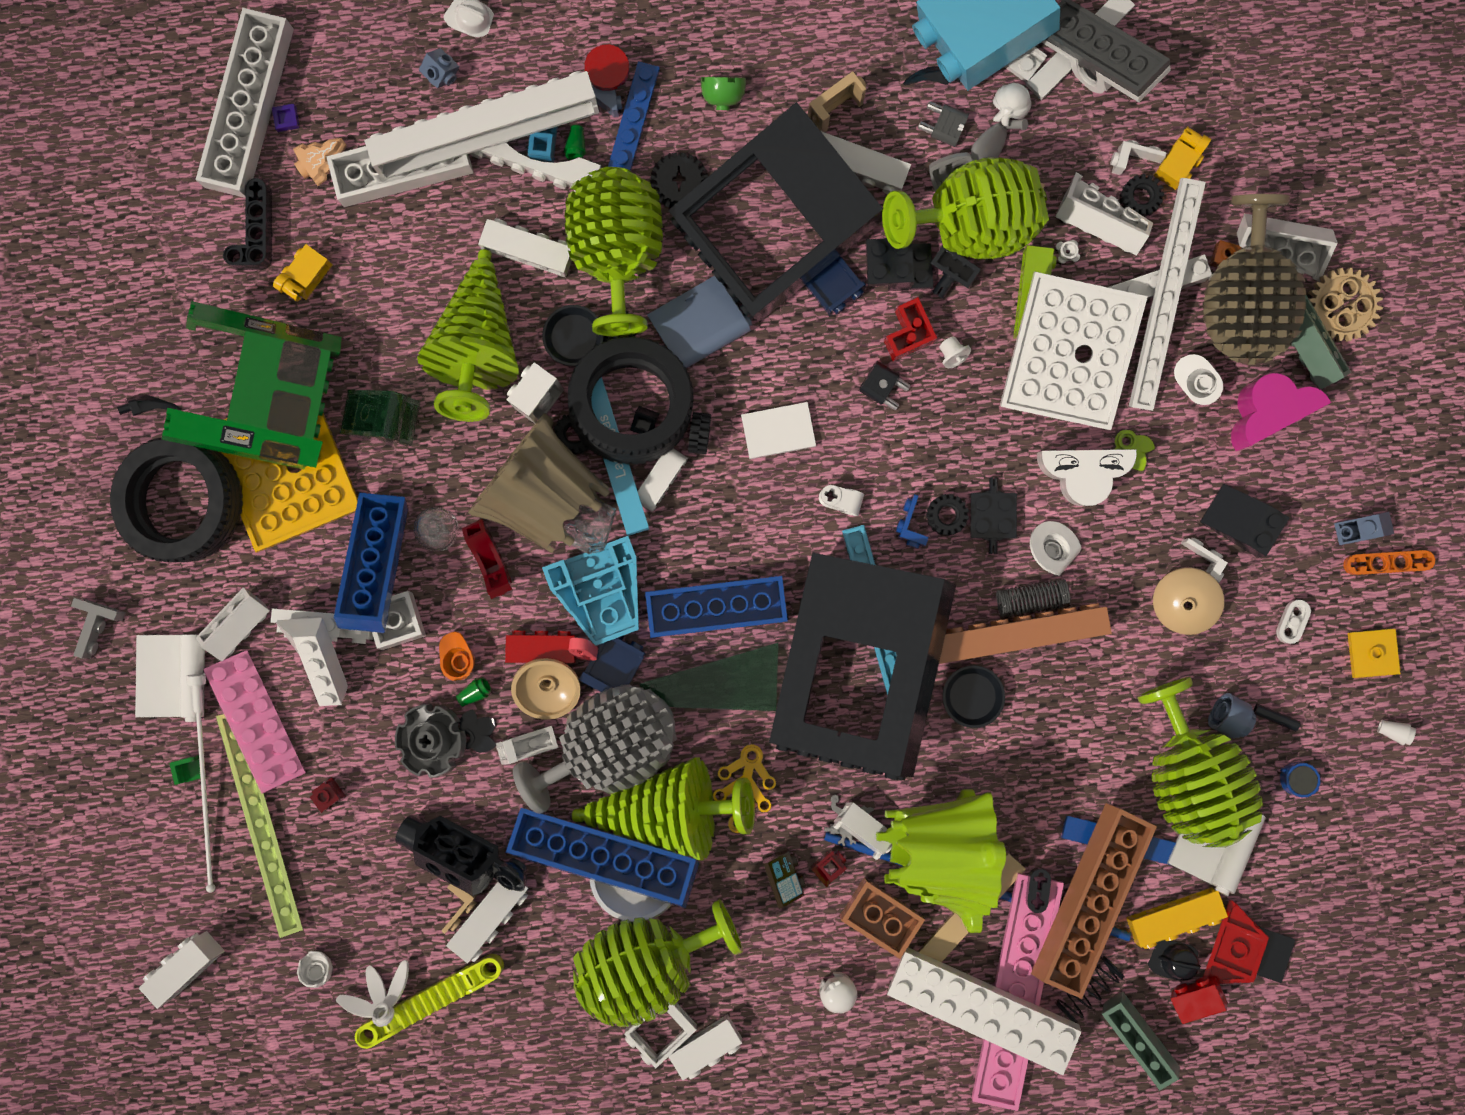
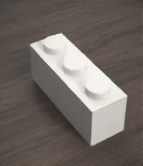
(232, 624)
(706, 1048)

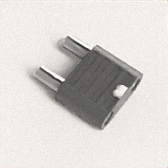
(948, 124)

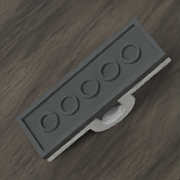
(1105, 54)

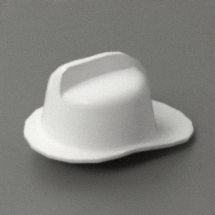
(469, 17)
(1198, 379)

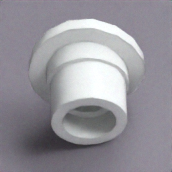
(954, 352)

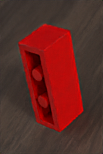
(526, 648)

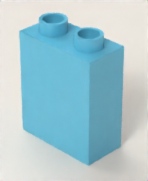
(983, 34)

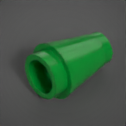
(575, 143)
(475, 691)

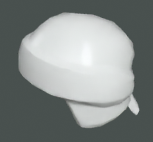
(1012, 101)

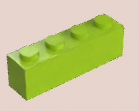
(1033, 260)

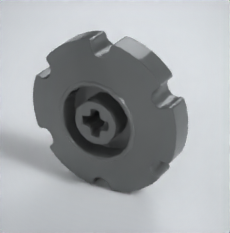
(414, 742)

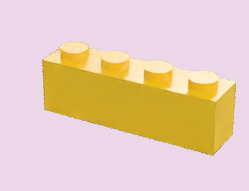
(1177, 917)

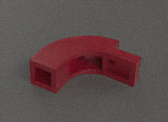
(488, 558)

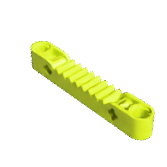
(432, 999)

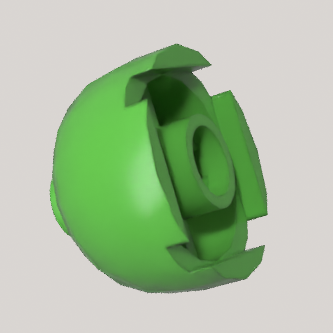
(723, 91)

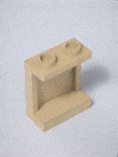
(848, 87)

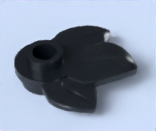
(479, 731)

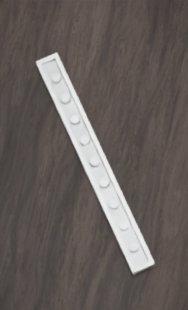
(1167, 293)

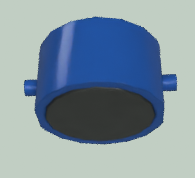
(1300, 779)

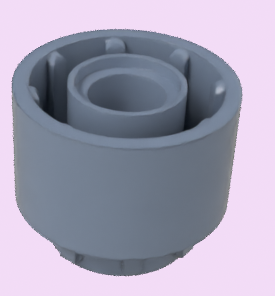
(1232, 716)

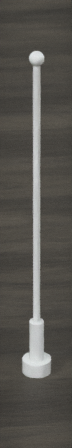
(196, 682)

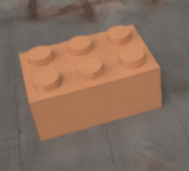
(882, 918)

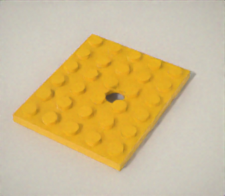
(289, 504)

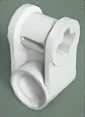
(845, 500)

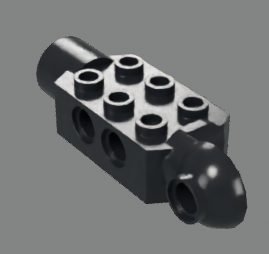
(458, 855)

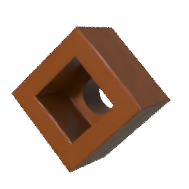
(1219, 252)

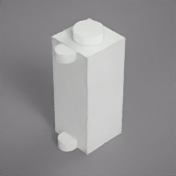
(863, 828)

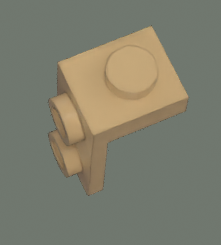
(468, 904)

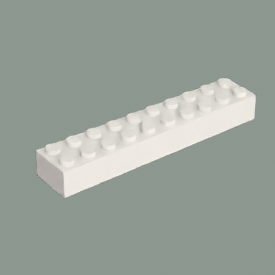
(482, 125)

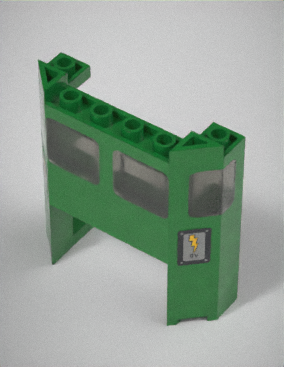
(273, 392)

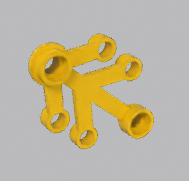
(748, 771)

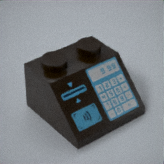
(783, 877)

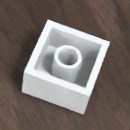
(402, 623)

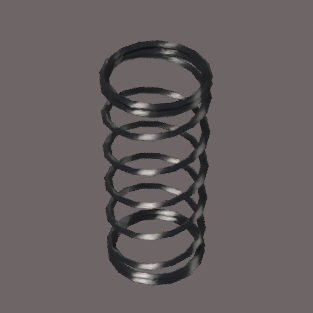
(1113, 969)

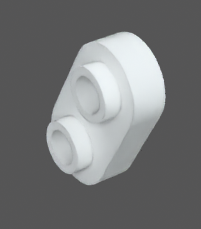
(1294, 623)

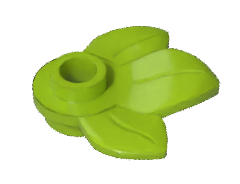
(1140, 443)

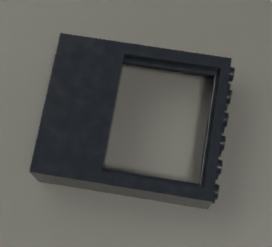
(816, 184)

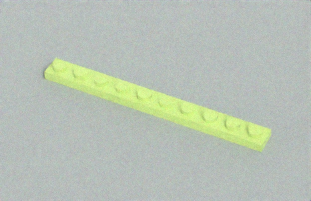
(262, 837)

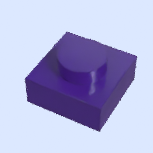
(285, 117)

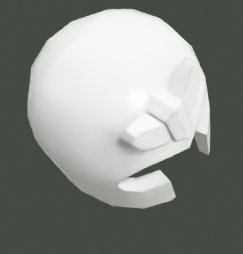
(838, 993)

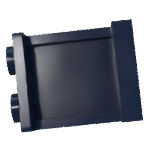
(836, 286)
(614, 665)

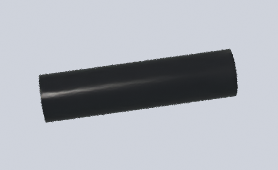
(1276, 717)

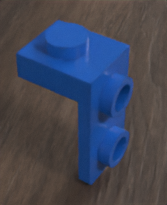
(913, 539)

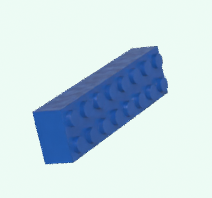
(603, 857)

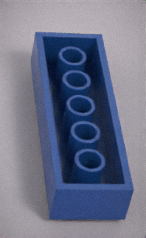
(371, 563)
(716, 606)

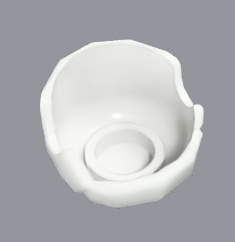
(312, 975)

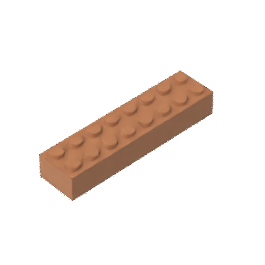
(1025, 632)
(1093, 900)

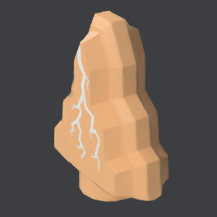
(313, 158)

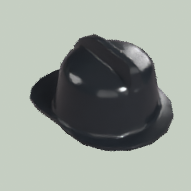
(1174, 960)

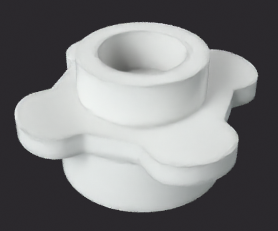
(1072, 246)

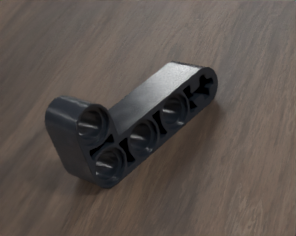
(252, 226)

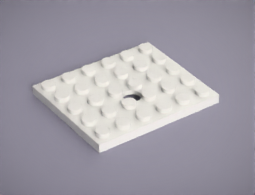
(1055, 322)

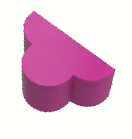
(1272, 405)

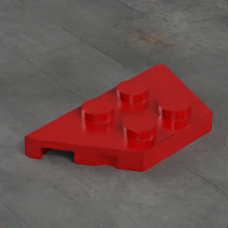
(1237, 948)

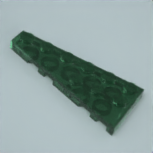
(731, 683)

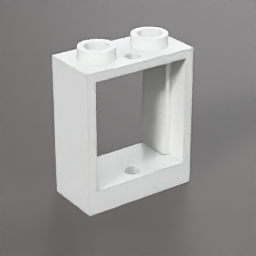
(648, 1054)

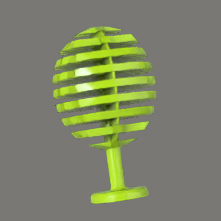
(980, 210)
(612, 236)
(1200, 783)
(640, 967)

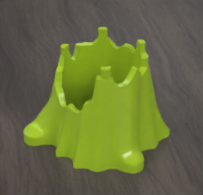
(949, 855)

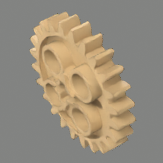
(1356, 321)

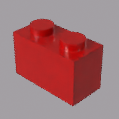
(1198, 999)

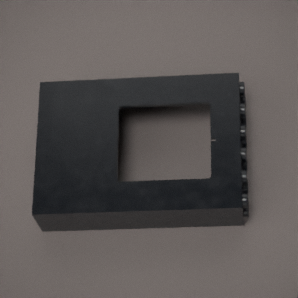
(878, 610)

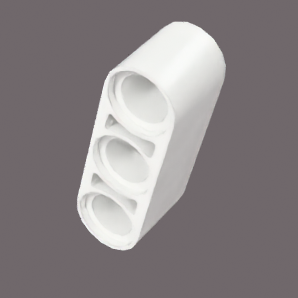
(660, 478)

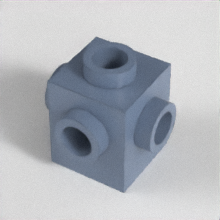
(439, 68)

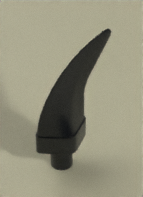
(928, 74)
(144, 403)

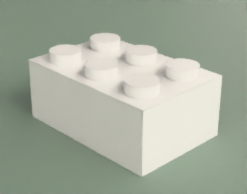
(534, 392)
(180, 968)

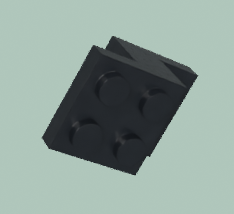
(899, 268)

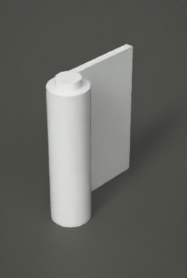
(162, 674)
(1216, 865)

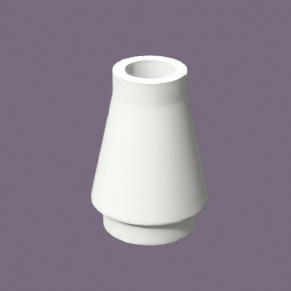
(1399, 732)

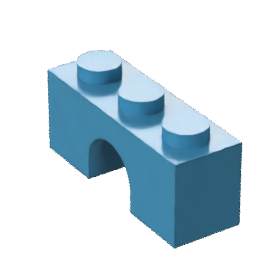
(543, 145)

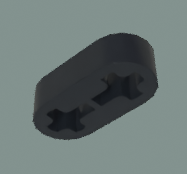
(1044, 890)

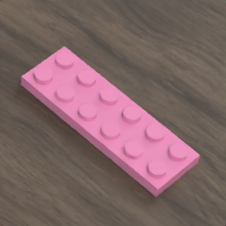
(254, 721)

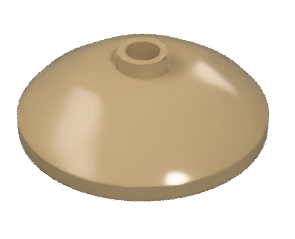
(1192, 586)
(541, 698)

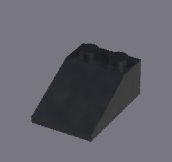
(1244, 520)

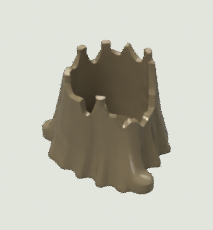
(540, 488)

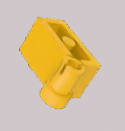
(1182, 157)
(302, 274)

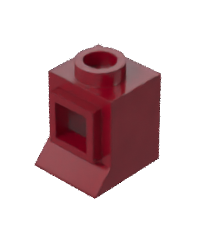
(327, 795)
(822, 874)

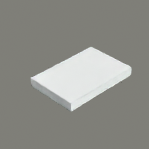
(778, 430)

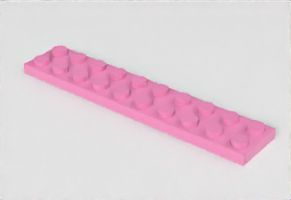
(1000, 1071)

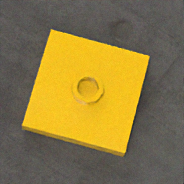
(1373, 653)

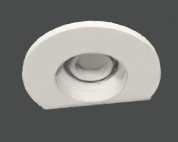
(1054, 546)

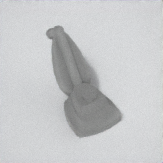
(987, 145)

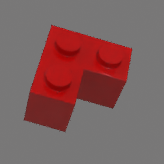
(915, 331)

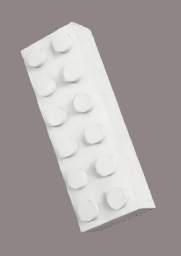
(358, 181)

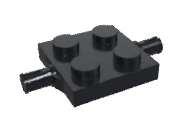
(993, 515)

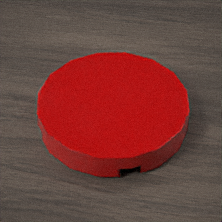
(607, 67)

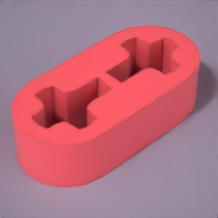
(583, 649)

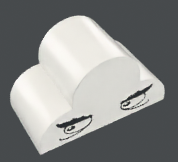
(1086, 474)

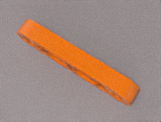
(1389, 562)

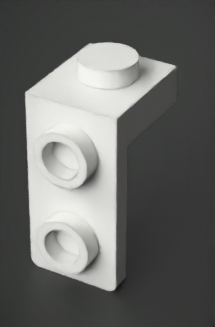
(1130, 147)
(1217, 563)

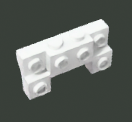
(334, 632)

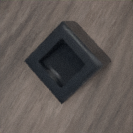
(644, 420)

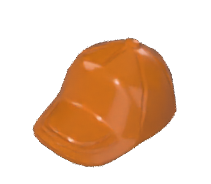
(455, 657)

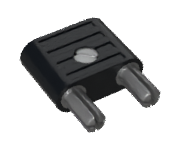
(879, 384)

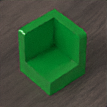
(185, 770)

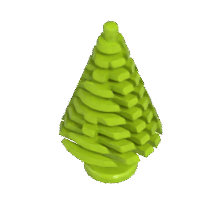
(471, 345)
(672, 810)

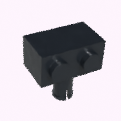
(954, 269)

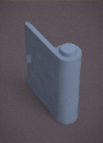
(700, 322)

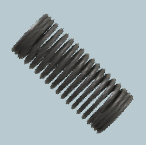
(1063, 598)

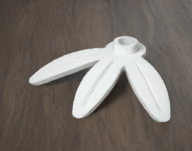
(382, 1008)

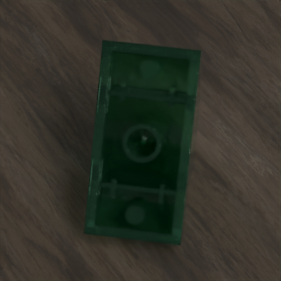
(380, 416)

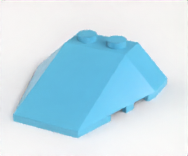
(599, 590)

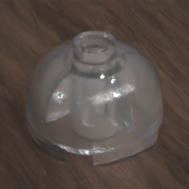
(436, 529)

